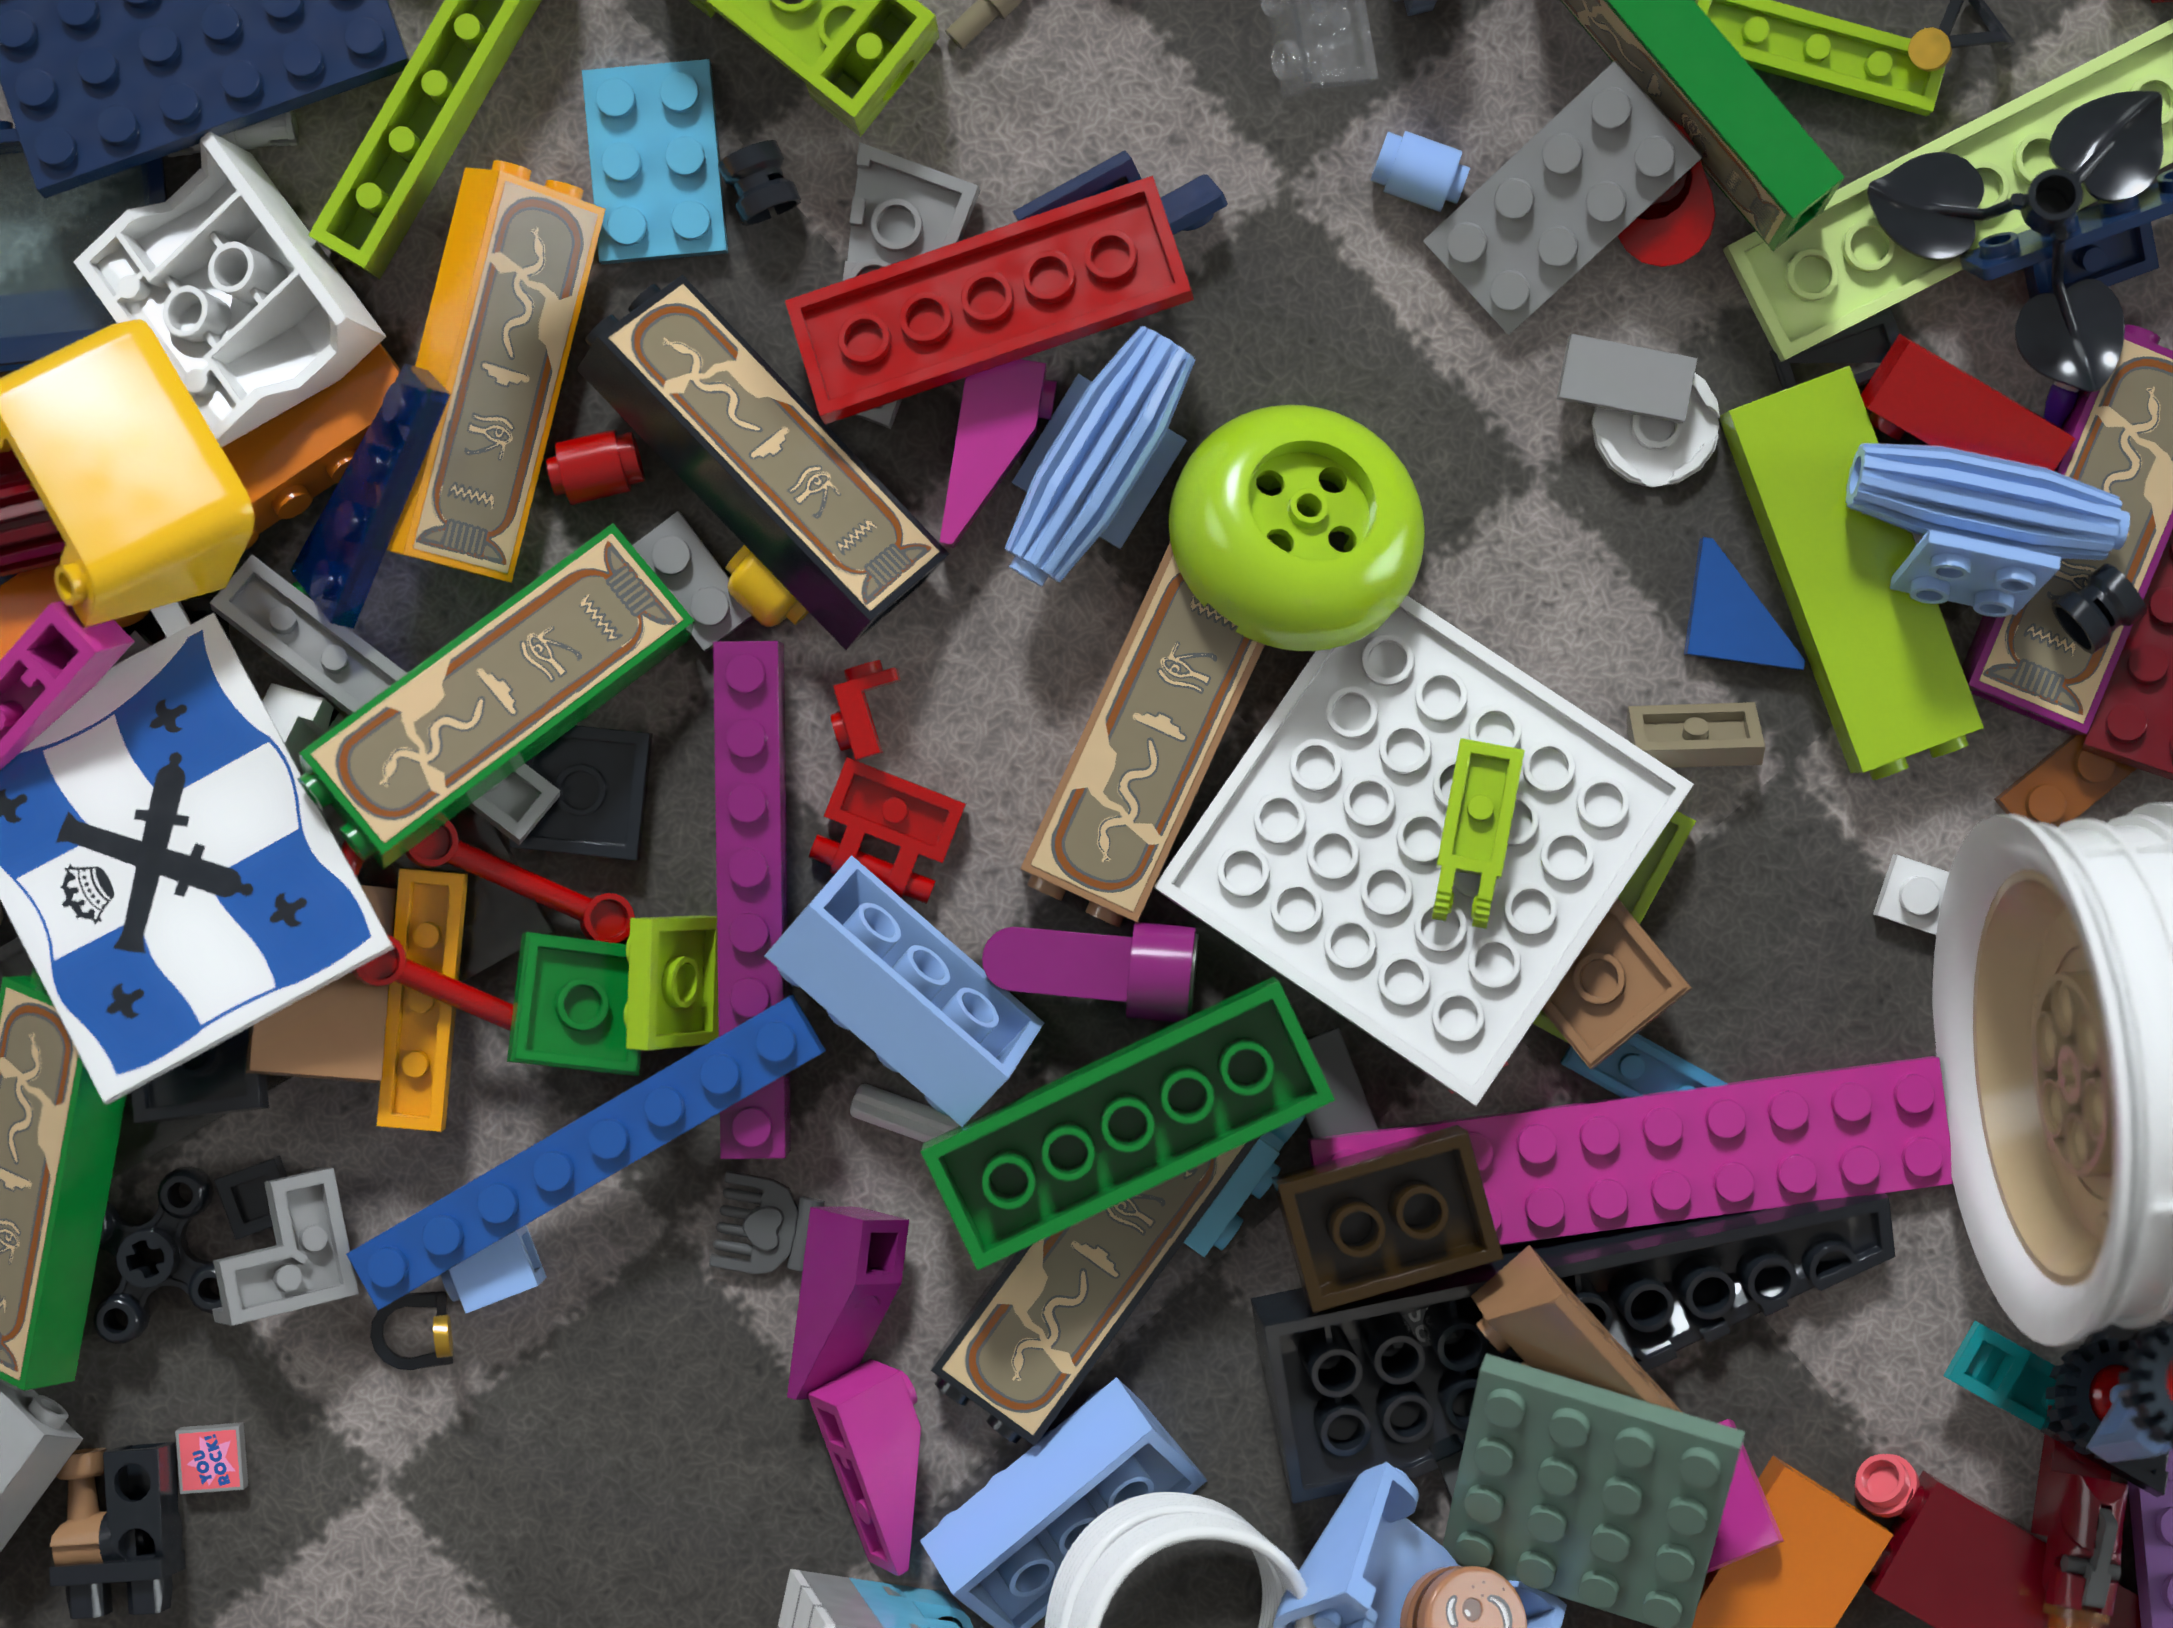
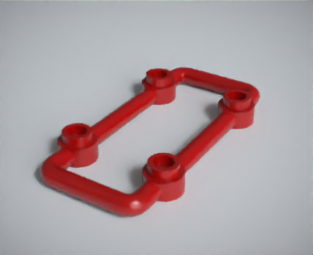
(600, 918)

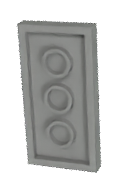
(1563, 197)

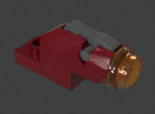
(2083, 1529)

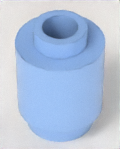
(1420, 170)

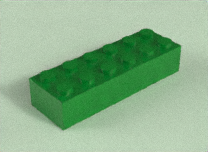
(1126, 1123)

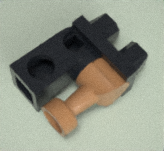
(128, 1543)

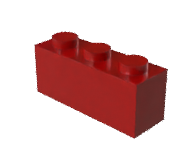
(1955, 410)

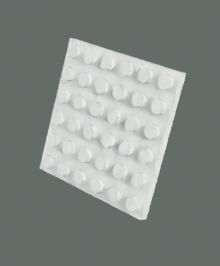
(1336, 829)

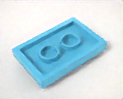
(655, 161)

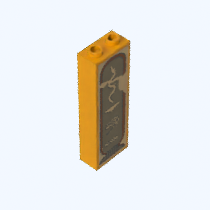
(501, 350)

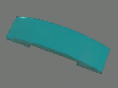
(2003, 1374)

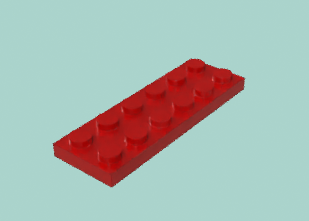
(988, 300)

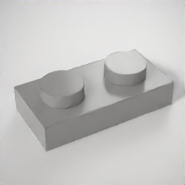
(693, 578)

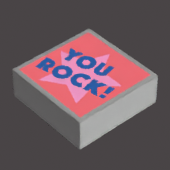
(211, 1458)

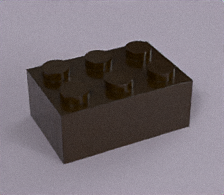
(1387, 1218)

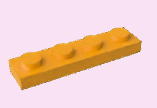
(418, 1026)

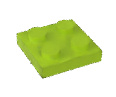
(672, 982)

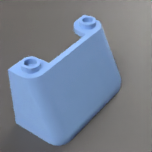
(1375, 1557)

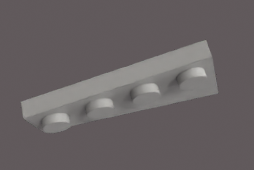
(900, 214)

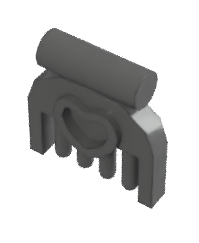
(774, 1227)

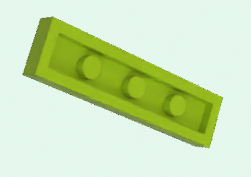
(1826, 52)

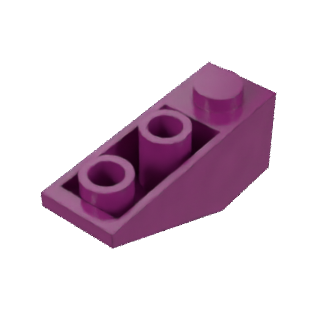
(845, 1290)

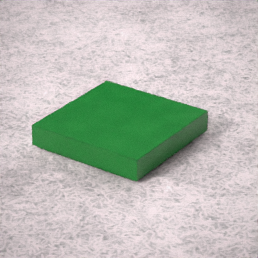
(571, 1006)

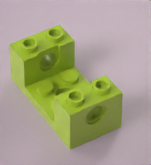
(843, 50)

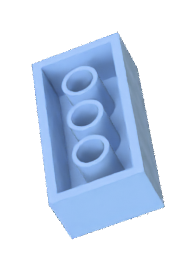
(905, 991)

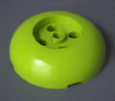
(1298, 587)

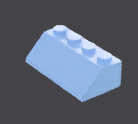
(1014, 1532)

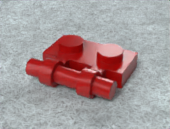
(892, 811)

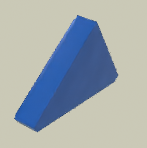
(1730, 619)

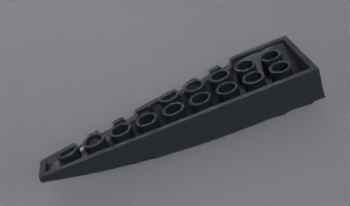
(1356, 1401)

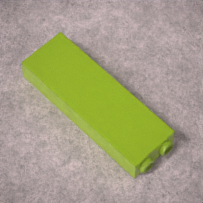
(1872, 648)

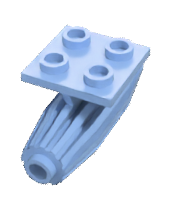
(1099, 458)
(1984, 520)

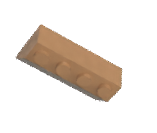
(1556, 1332)

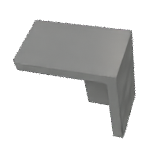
(306, 1263)

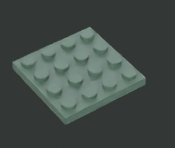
(1590, 1493)

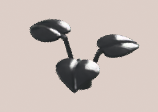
(2105, 145)

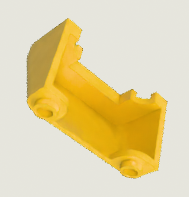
(125, 474)

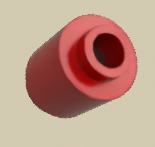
(595, 466)

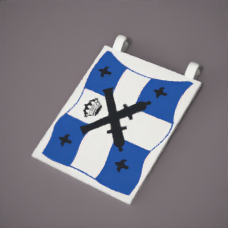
(173, 862)

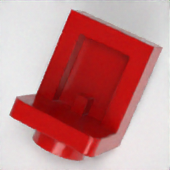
(855, 724)

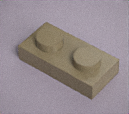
(1698, 734)

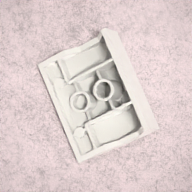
(232, 292)

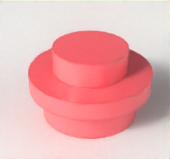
(1885, 1484)

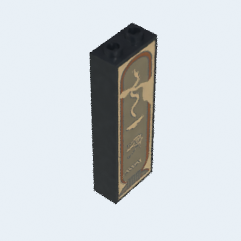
(760, 459)
(1067, 1299)

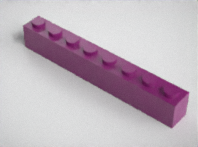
(751, 871)

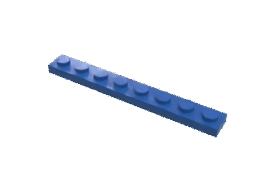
(586, 1152)

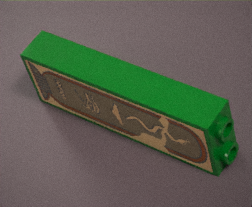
(1730, 114)
(494, 697)
(53, 1186)

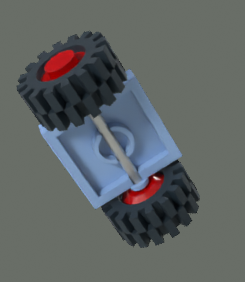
(2117, 1396)

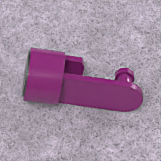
(1147, 971)

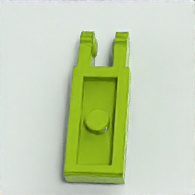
(1477, 823)

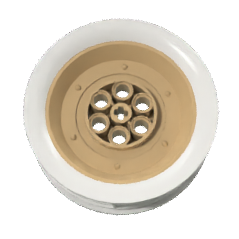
(2062, 1065)

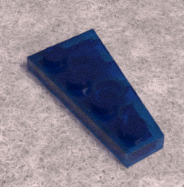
(366, 505)

